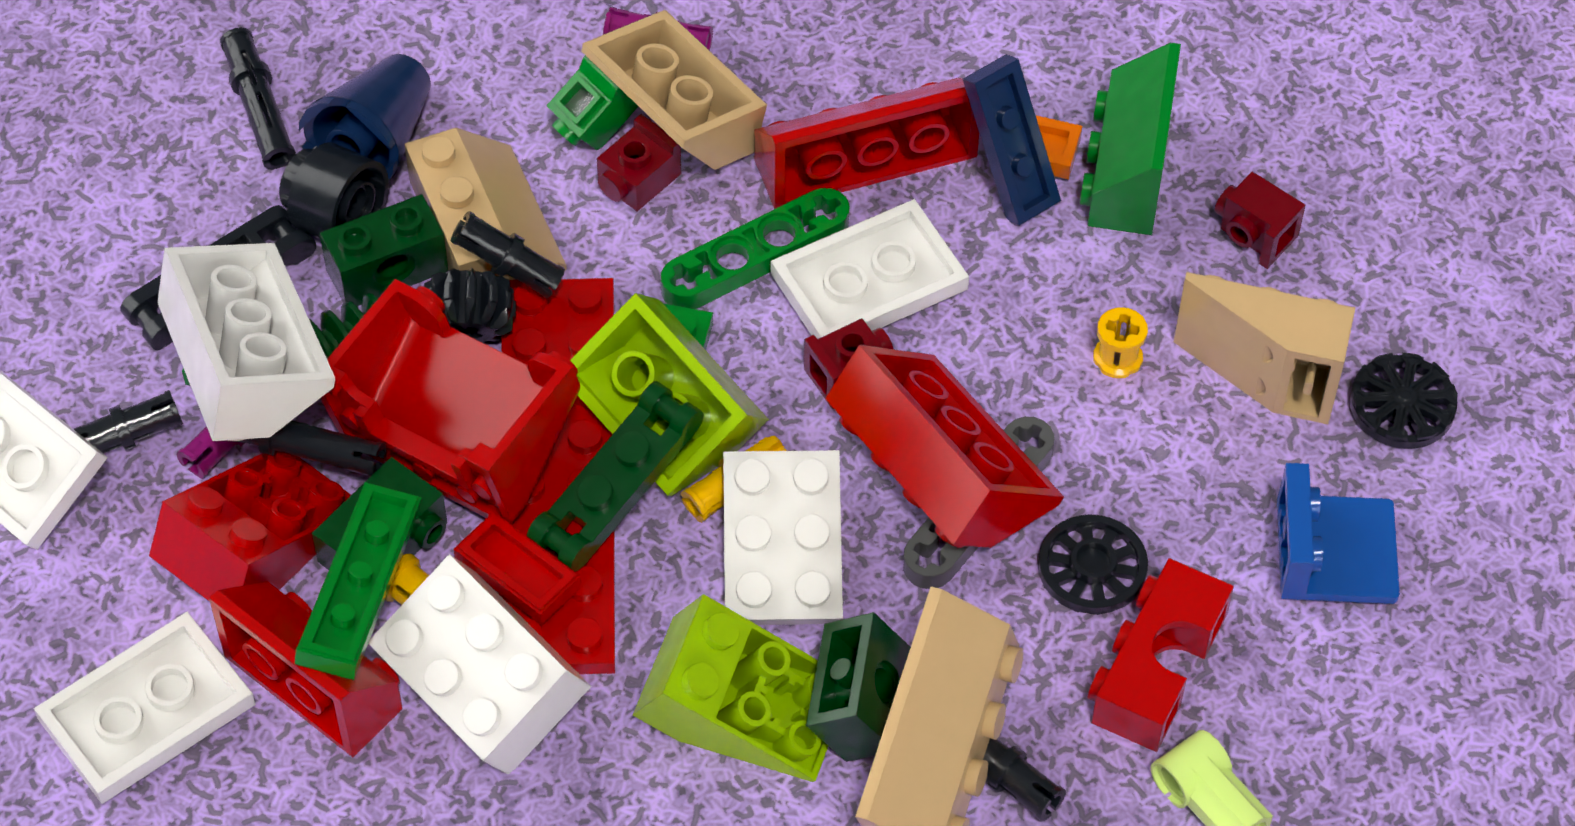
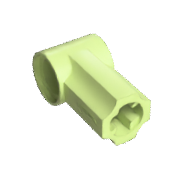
(1202, 778)

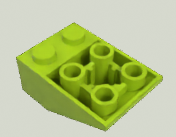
(733, 691)

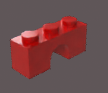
(1178, 613)

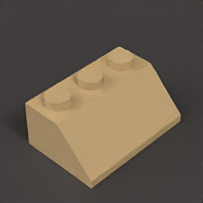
(681, 87)
(482, 176)

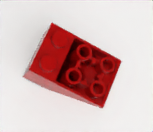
(245, 524)

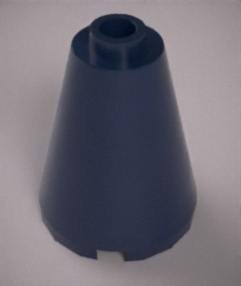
(371, 111)

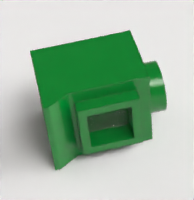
(590, 107)

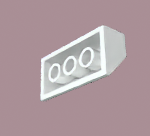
(242, 338)

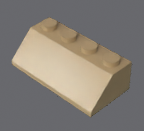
(942, 717)

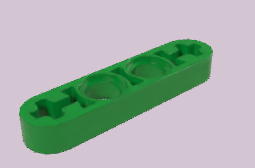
(750, 242)

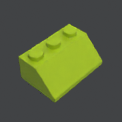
(651, 345)

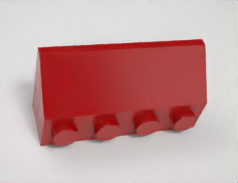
(867, 141)
(940, 446)

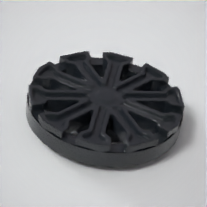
(1403, 400)
(1093, 564)

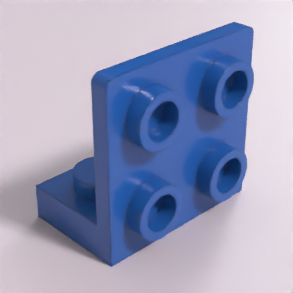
(1334, 544)

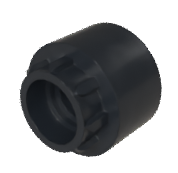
(331, 187)

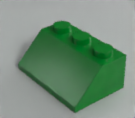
(1131, 142)

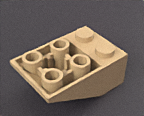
(1267, 342)

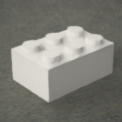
(479, 665)

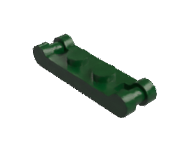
(616, 477)

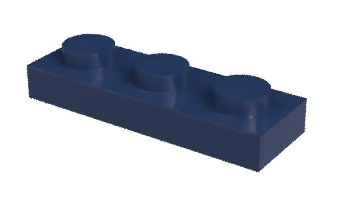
(1012, 139)

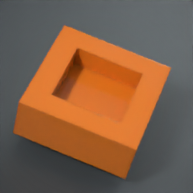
(1061, 144)

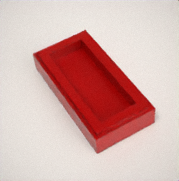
(518, 568)

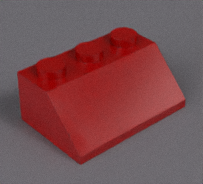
(261, 635)

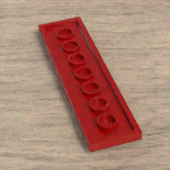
(563, 323)

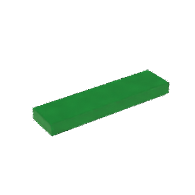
(358, 581)

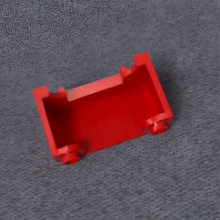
(448, 402)

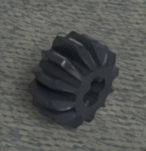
(476, 302)

